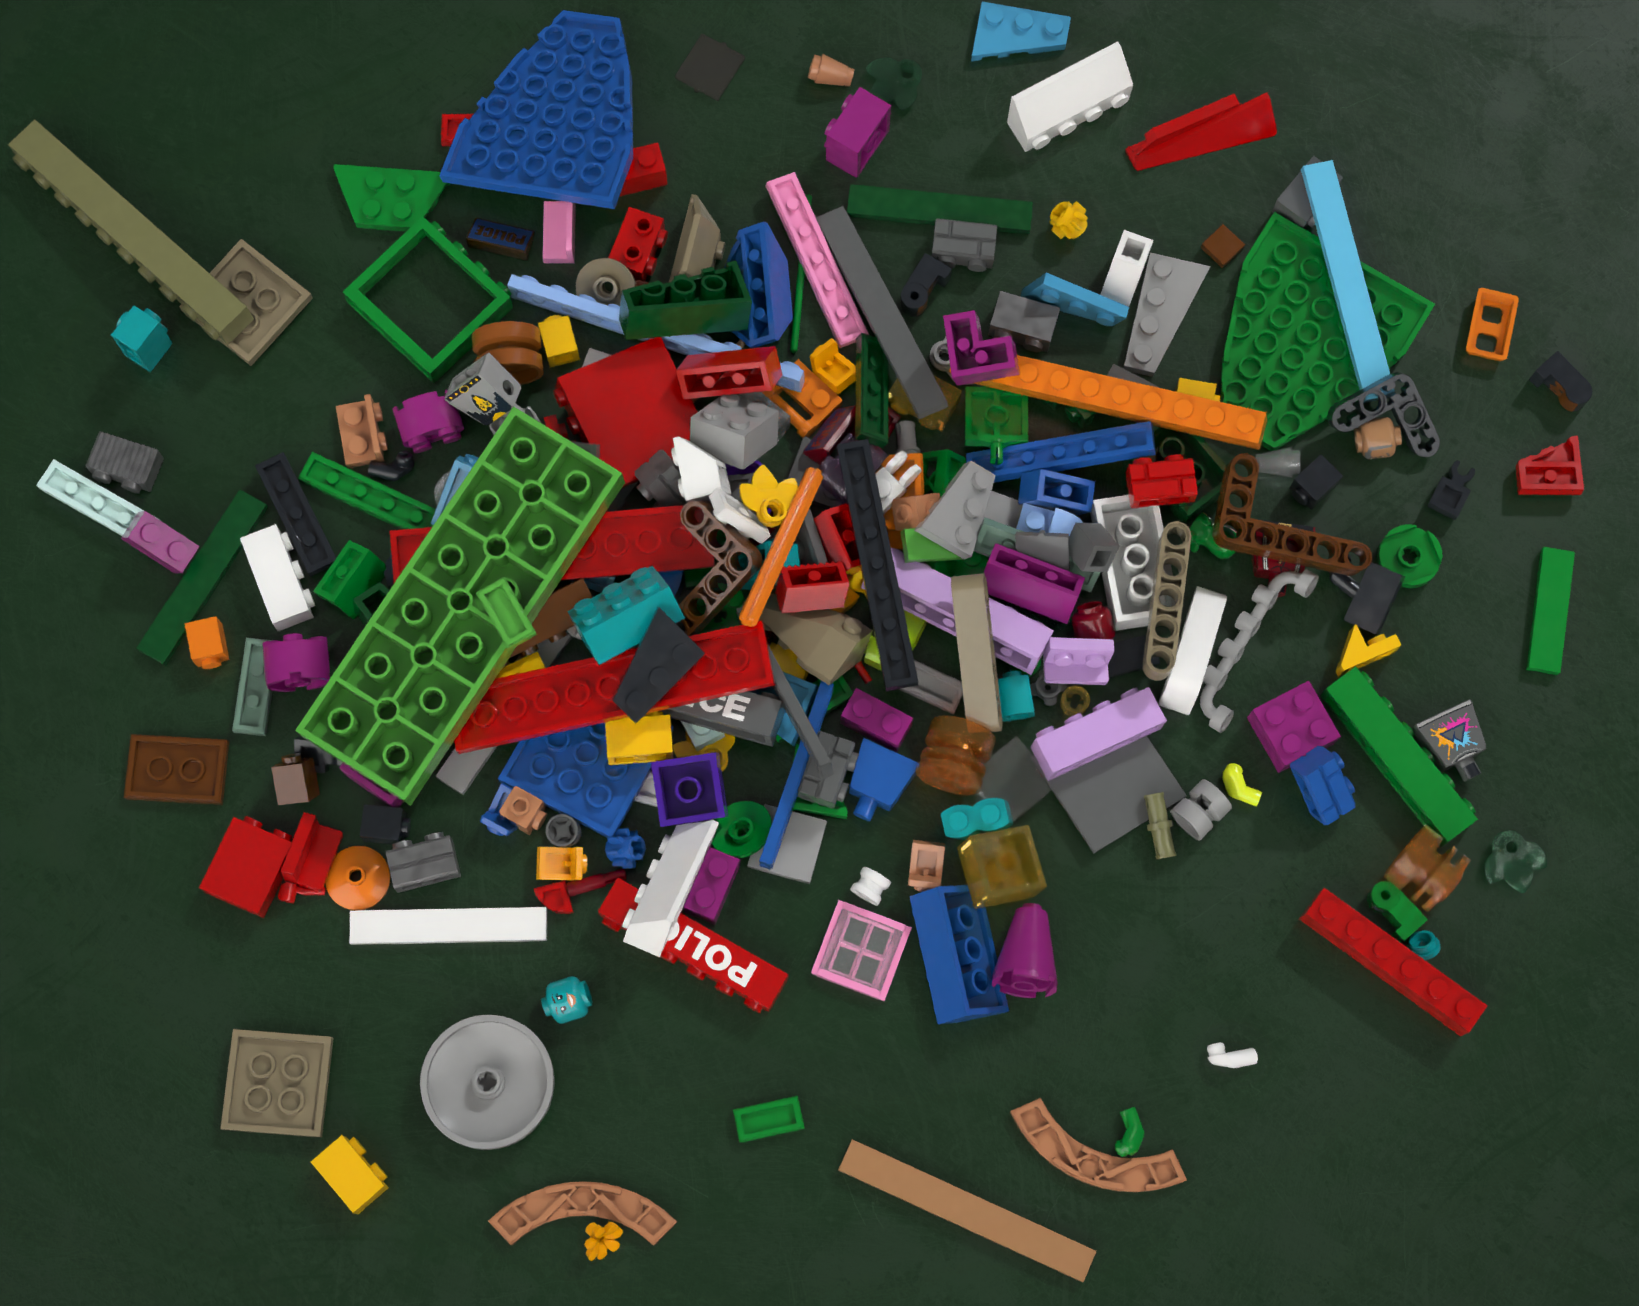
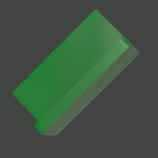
(349, 576)

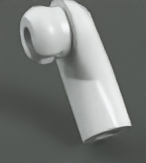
(1231, 1059)

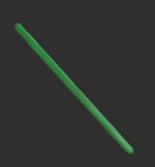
(798, 300)

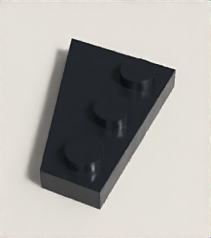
(656, 667)

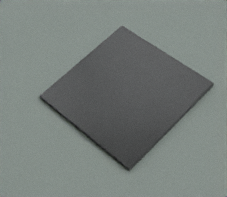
(1108, 793)

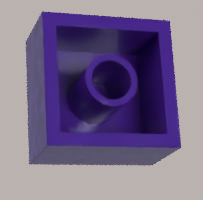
(689, 789)

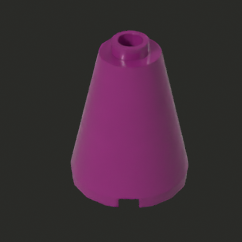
(1027, 955)

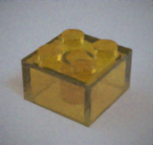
(1001, 866)

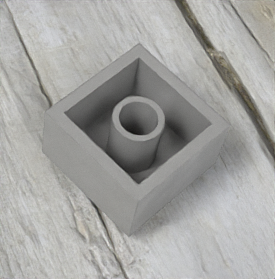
(735, 430)

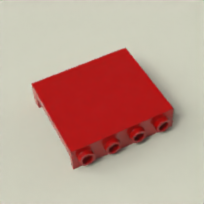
(627, 405)

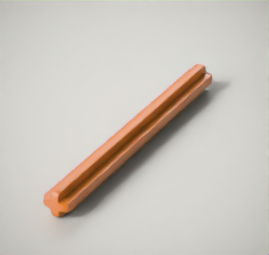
(780, 547)

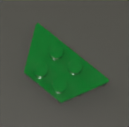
(388, 196)

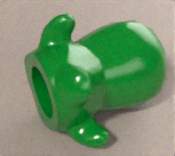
(1201, 534)

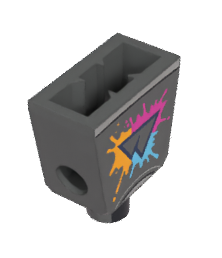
(1453, 739)

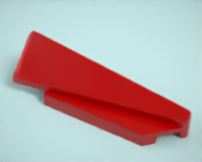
(1205, 131)

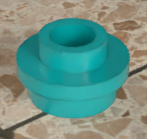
(1424, 944)

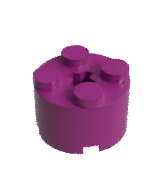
(427, 420)
(296, 663)

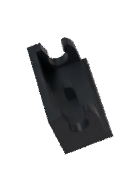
(1374, 598)

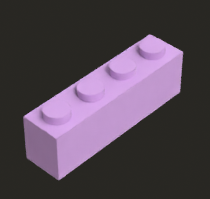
(1097, 733)

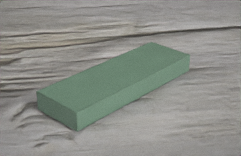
(253, 696)

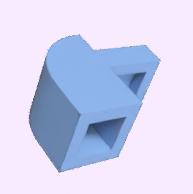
(1037, 518)

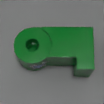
(1396, 908)

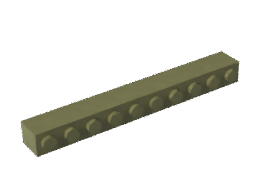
(131, 232)

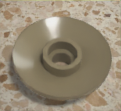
(594, 275)

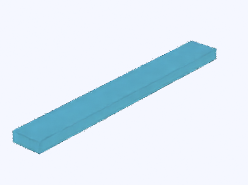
(1346, 275)

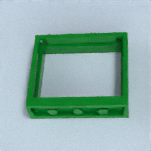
(462, 343)

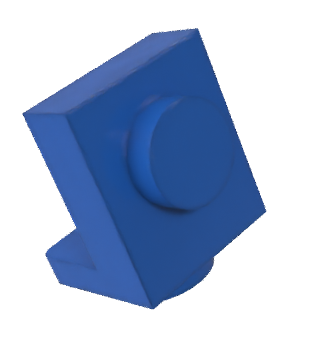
(495, 822)

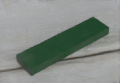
(871, 391)

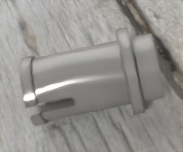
(906, 437)

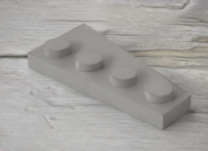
(1163, 302)

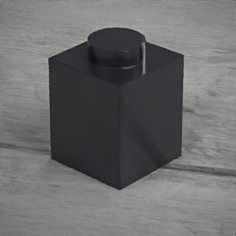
(1315, 482)
(384, 824)

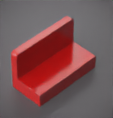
(311, 853)

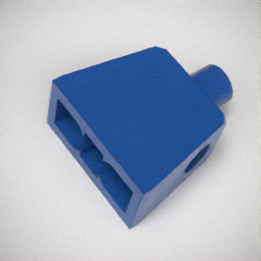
(879, 778)

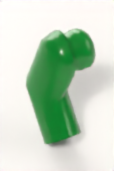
(1133, 1135)

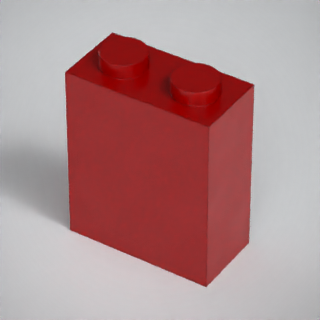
(247, 866)

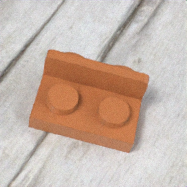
(360, 432)

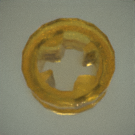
(1069, 692)

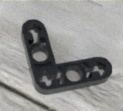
(1398, 404)

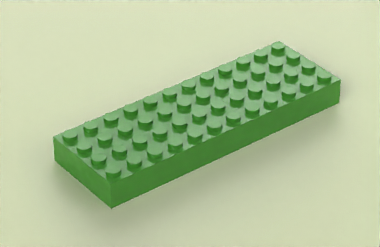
(430, 641)

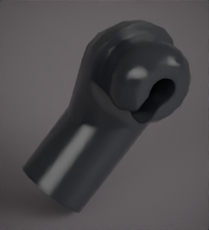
(395, 470)

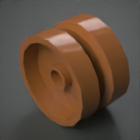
(513, 346)

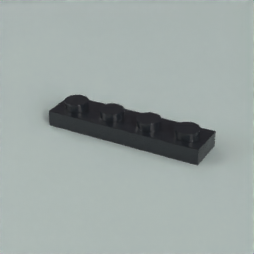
(296, 514)

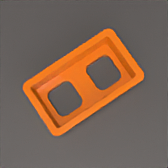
(1502, 332)

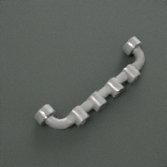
(1248, 626)

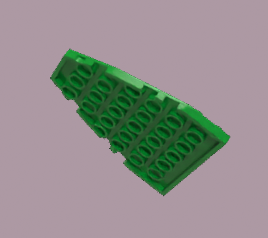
(1287, 336)

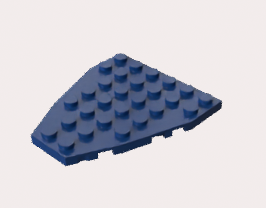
(555, 119)

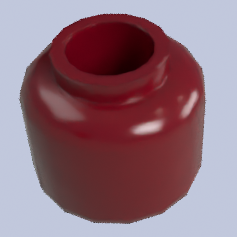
(1093, 621)

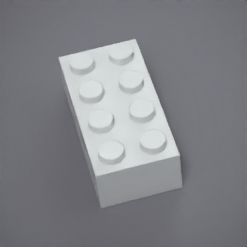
(1132, 572)

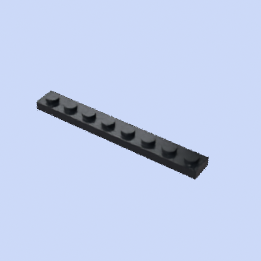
(877, 565)

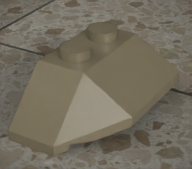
(699, 242)

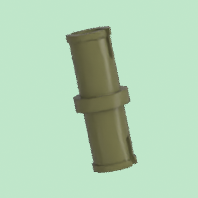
(1159, 825)

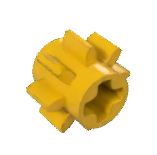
(1068, 220)

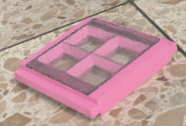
(861, 950)

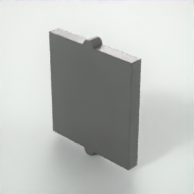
(1044, 546)

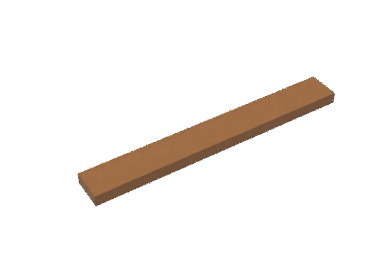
(967, 1211)

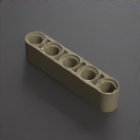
(1174, 587)
(976, 650)

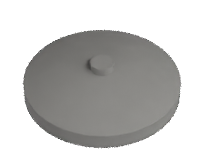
(487, 1082)

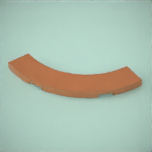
(1091, 1165)
(582, 1199)

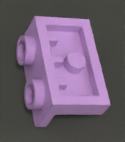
(1077, 660)

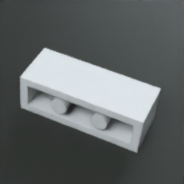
(278, 577)

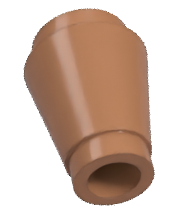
(829, 71)

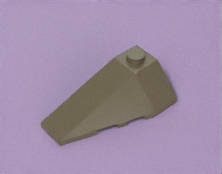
(822, 640)

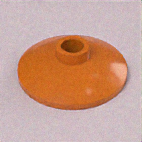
(371, 886)

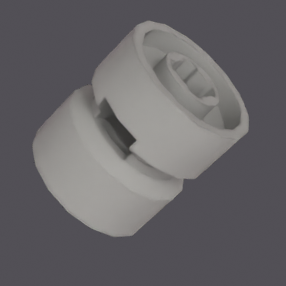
(1193, 817)

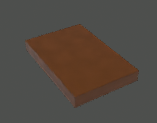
(176, 769)

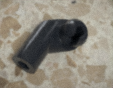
(1344, 582)

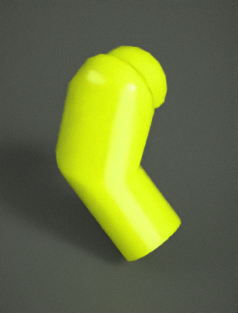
(1236, 786)

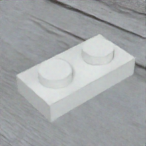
(738, 515)

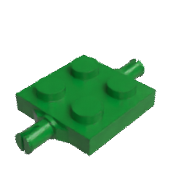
(995, 419)

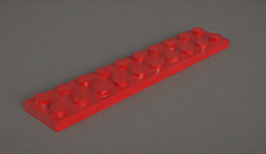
(616, 547)
(582, 690)

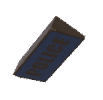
(500, 238)

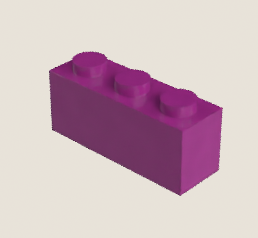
(1032, 583)

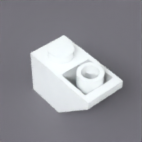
(1126, 267)
(698, 470)

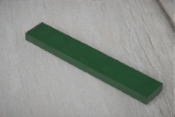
(925, 207)
(202, 577)

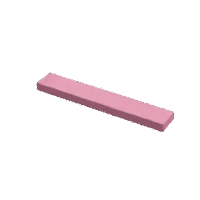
(816, 259)

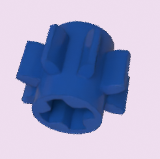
(625, 848)

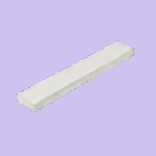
(448, 925)

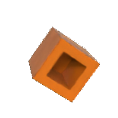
(207, 642)

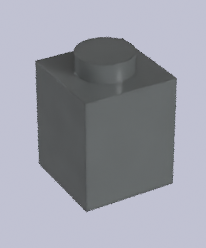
(1092, 547)

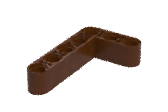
(1275, 533)
(727, 566)

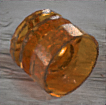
(955, 755)
(1427, 868)

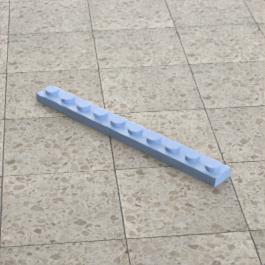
(589, 310)

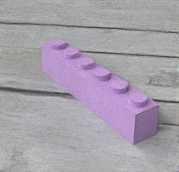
(929, 597)

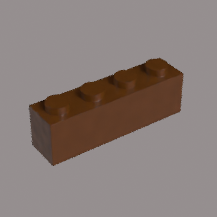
(553, 617)

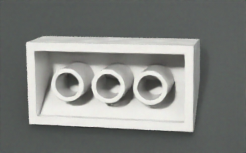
(1070, 98)
(668, 886)

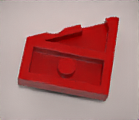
(1552, 471)

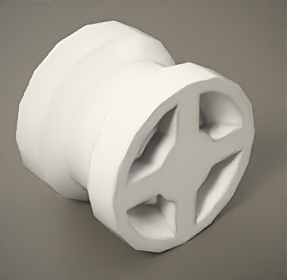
(870, 886)

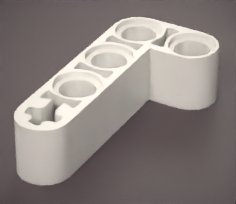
(1193, 650)

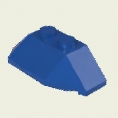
(767, 282)

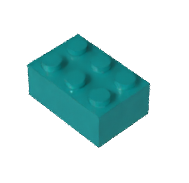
(623, 613)

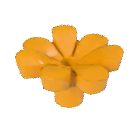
(602, 1239)

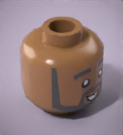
(1377, 438)

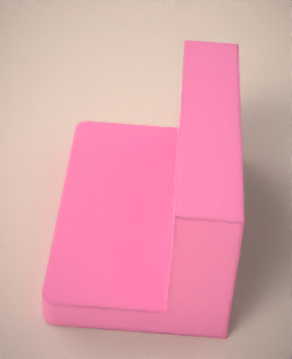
(559, 232)

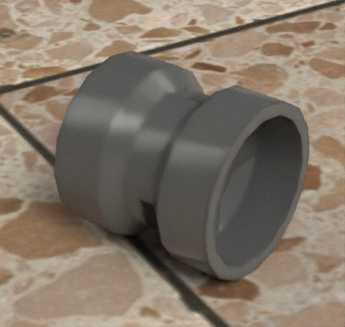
(559, 827)

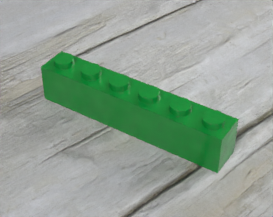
(1398, 755)

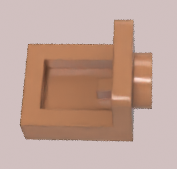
(912, 510)
(524, 810)
(926, 865)

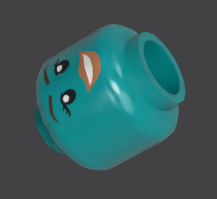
(567, 1000)

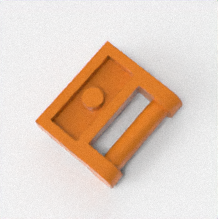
(814, 398)

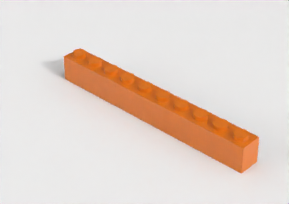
(1135, 402)

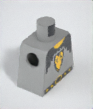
(484, 390)

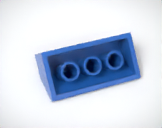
(957, 954)

